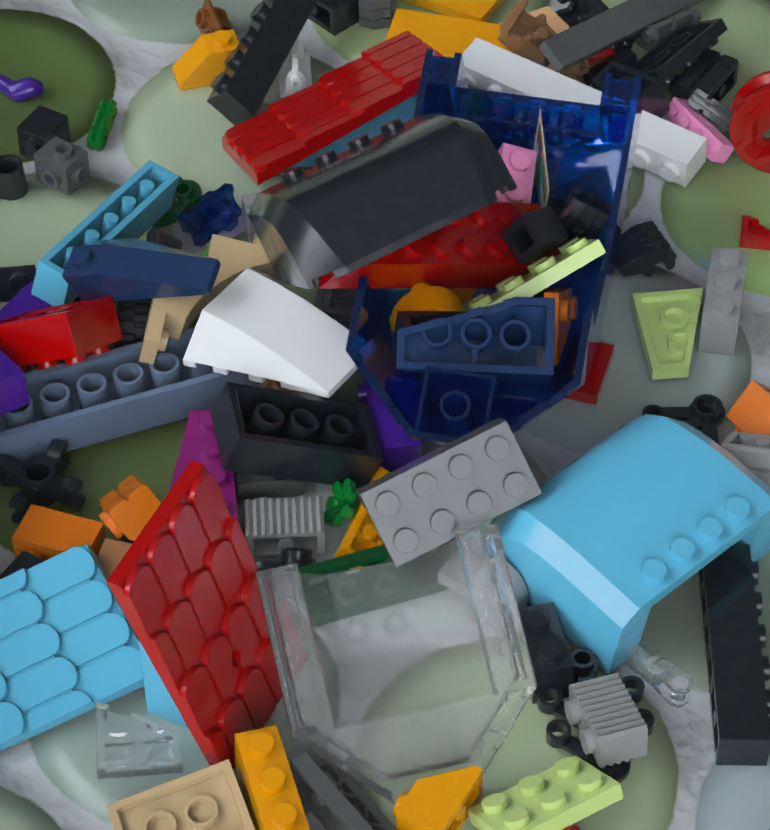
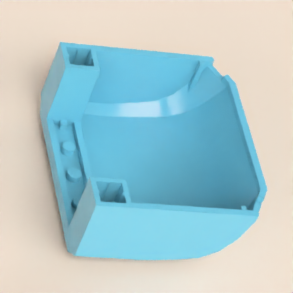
(631, 529)

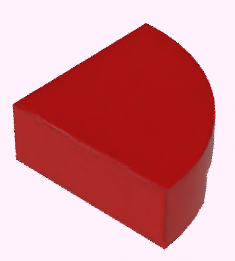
(753, 234)

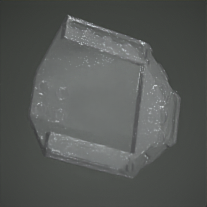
(402, 663)

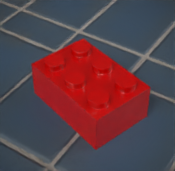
(60, 333)

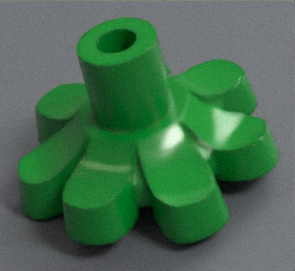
(343, 503)

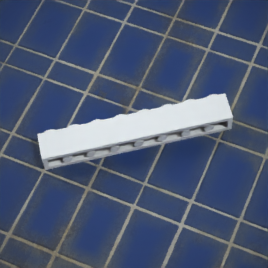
(661, 145)

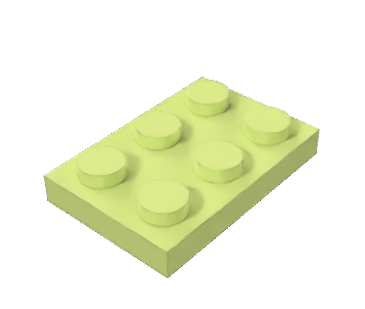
(549, 799)

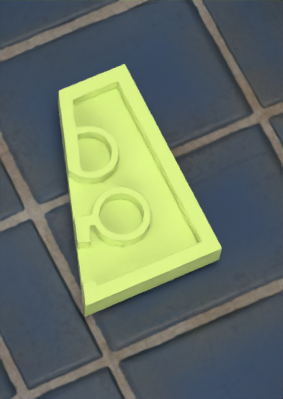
(667, 329)

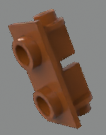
(211, 19)

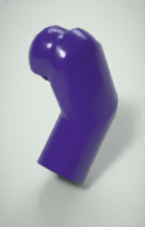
(21, 89)

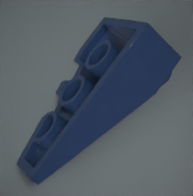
(138, 271)
(496, 340)

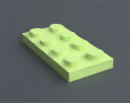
(542, 272)

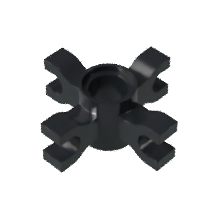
(40, 481)

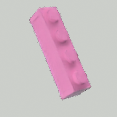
(718, 146)

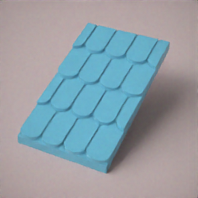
(61, 645)

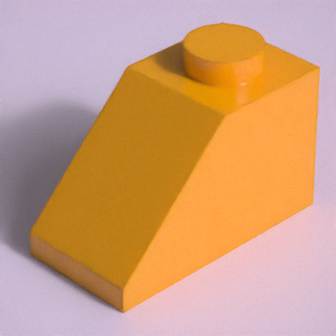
(204, 59)
(439, 800)

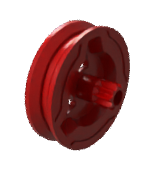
(750, 120)

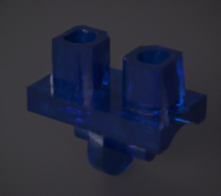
(212, 215)

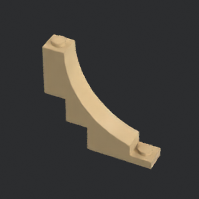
(174, 314)

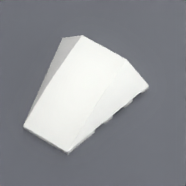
(272, 335)

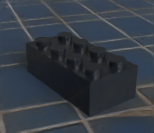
(295, 435)

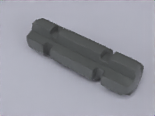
(711, 108)

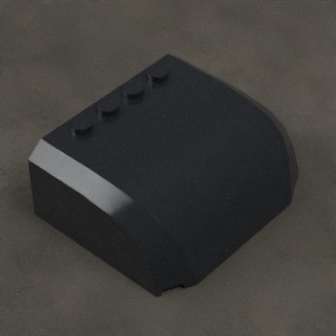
(376, 196)

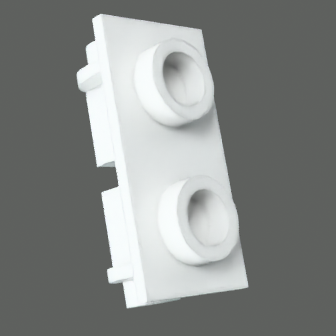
(295, 71)

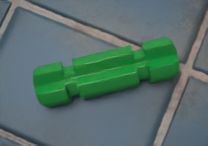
(102, 124)

